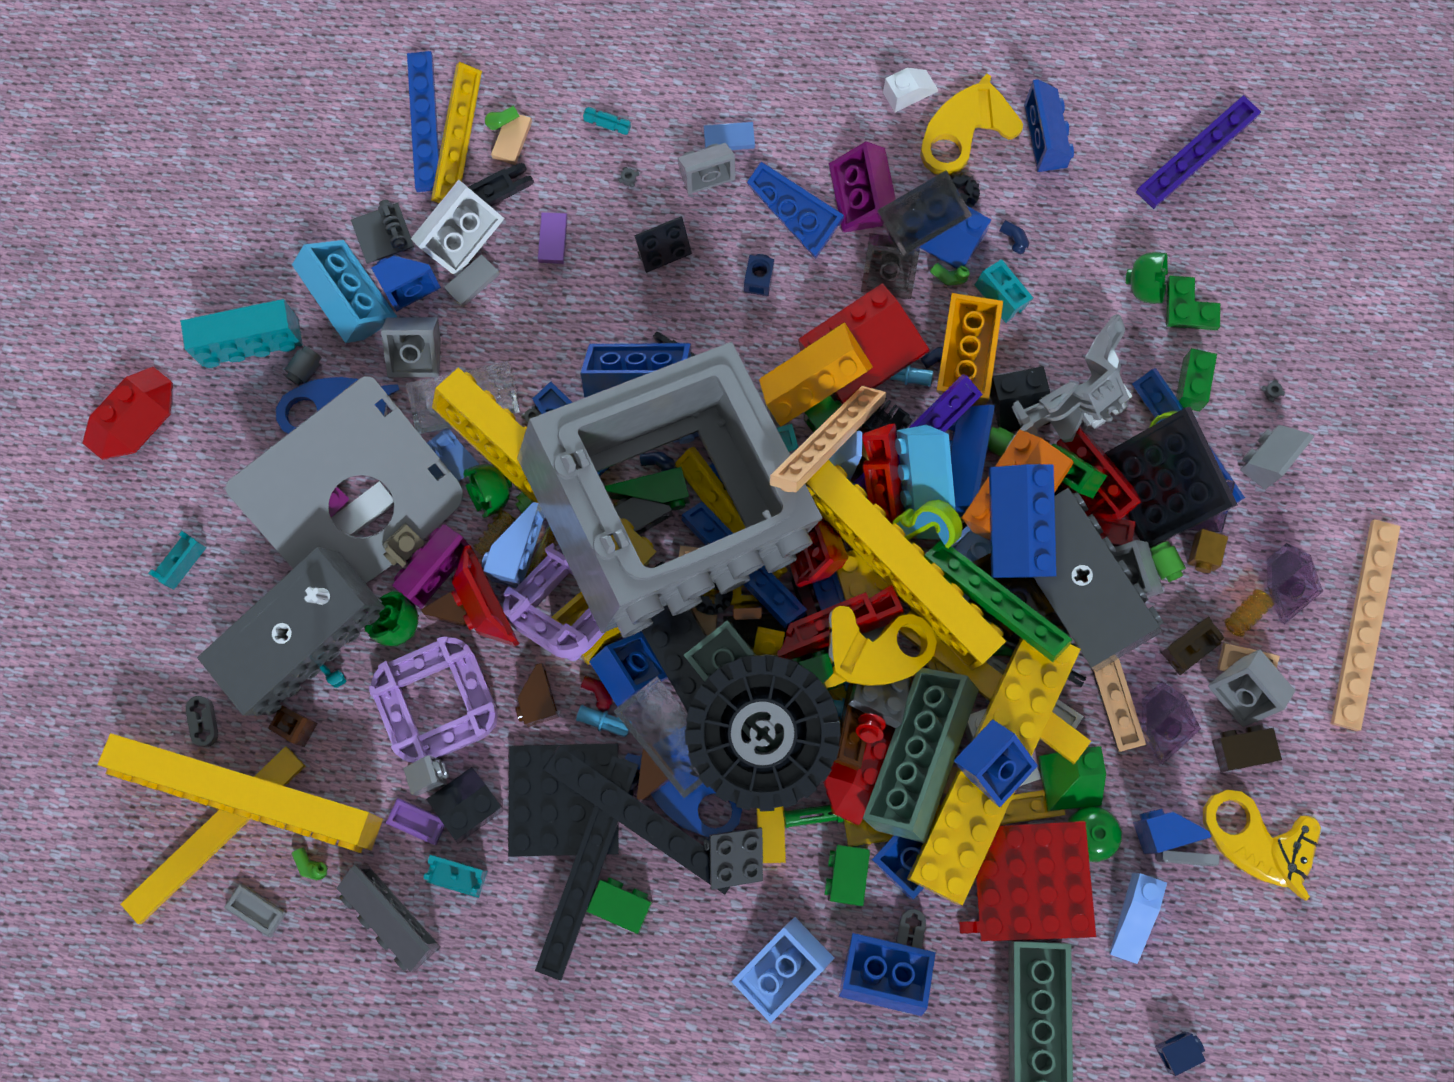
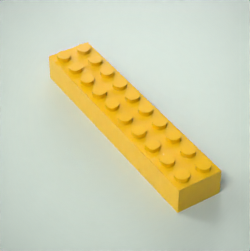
(500, 437)
(903, 566)
(240, 794)
(967, 816)

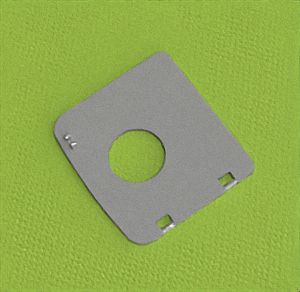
(292, 481)

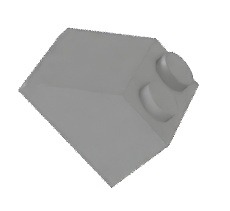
(707, 167)
(411, 346)
(1275, 454)
(1141, 565)
(1252, 689)

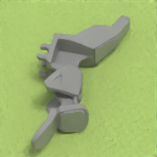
(1095, 397)

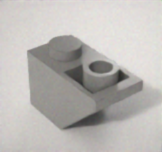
(426, 775)

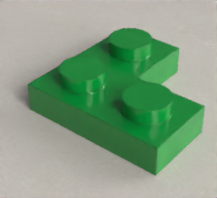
(1185, 311)

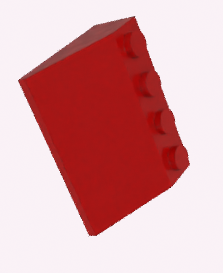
(881, 332)

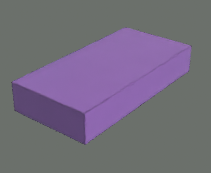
(552, 238)
(416, 821)

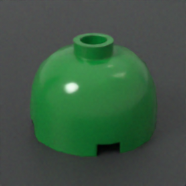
(1148, 277)
(487, 488)
(396, 621)
(1103, 832)

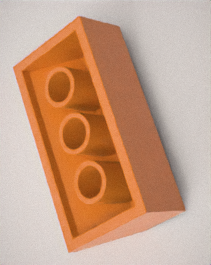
(1023, 450)

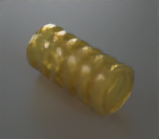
(495, 530)
(1249, 612)

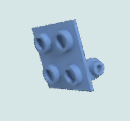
(451, 453)

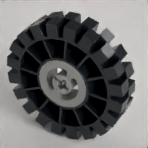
(732, 764)

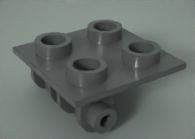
(382, 232)
(735, 857)

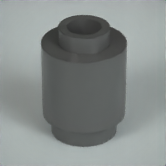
(302, 366)

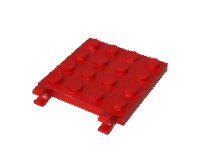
(1035, 885)

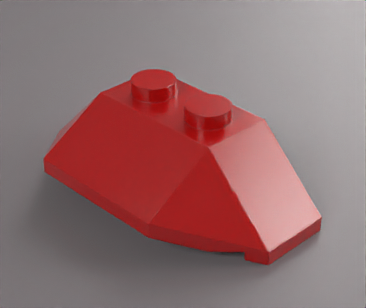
(129, 414)
(1116, 494)
(821, 557)
(480, 601)
(850, 788)

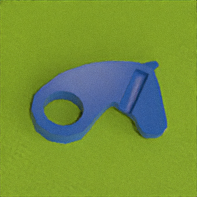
(320, 392)
(685, 810)

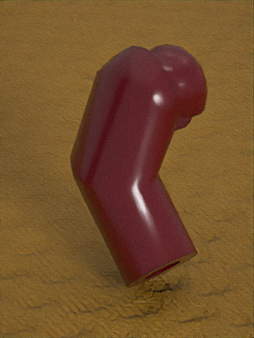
(602, 696)

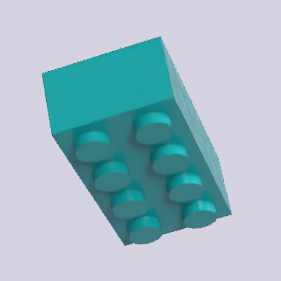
(241, 333)

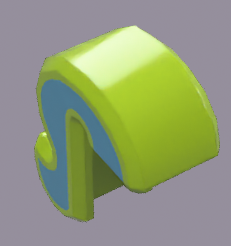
(933, 513)

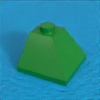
(1072, 784)

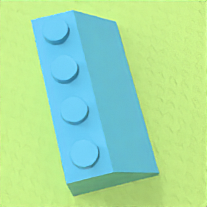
(342, 289)
(924, 469)

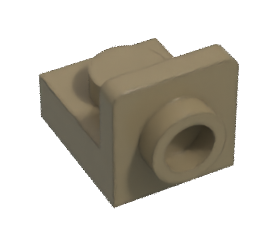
(402, 545)

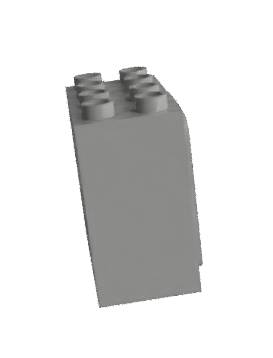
(694, 395)

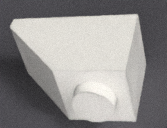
(908, 87)

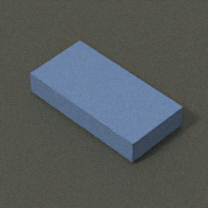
(735, 135)

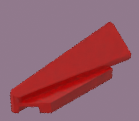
(881, 470)
(813, 631)

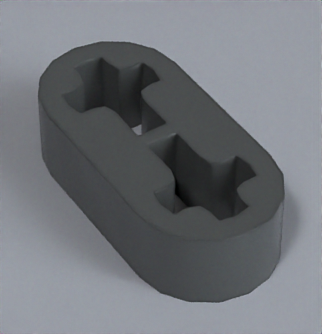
(195, 721)
(918, 932)

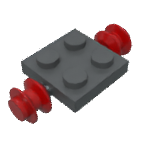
(882, 706)

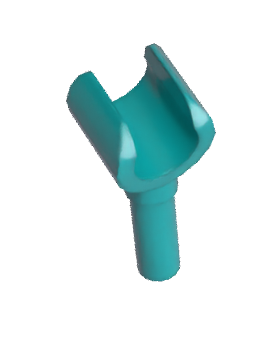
(334, 678)

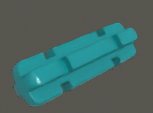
(607, 120)

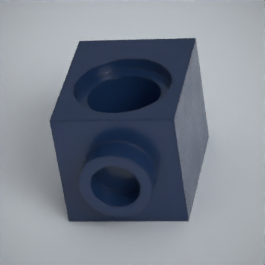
(755, 284)
(1181, 1053)

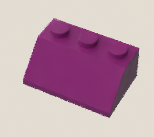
(862, 186)
(430, 566)

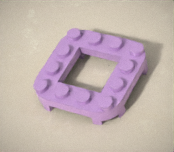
(524, 617)
(417, 665)

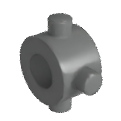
(628, 177)
(1273, 390)
(530, 413)

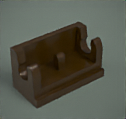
(1193, 645)

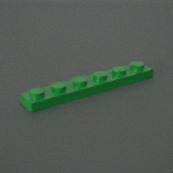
(999, 601)

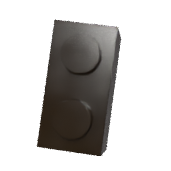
(1246, 749)

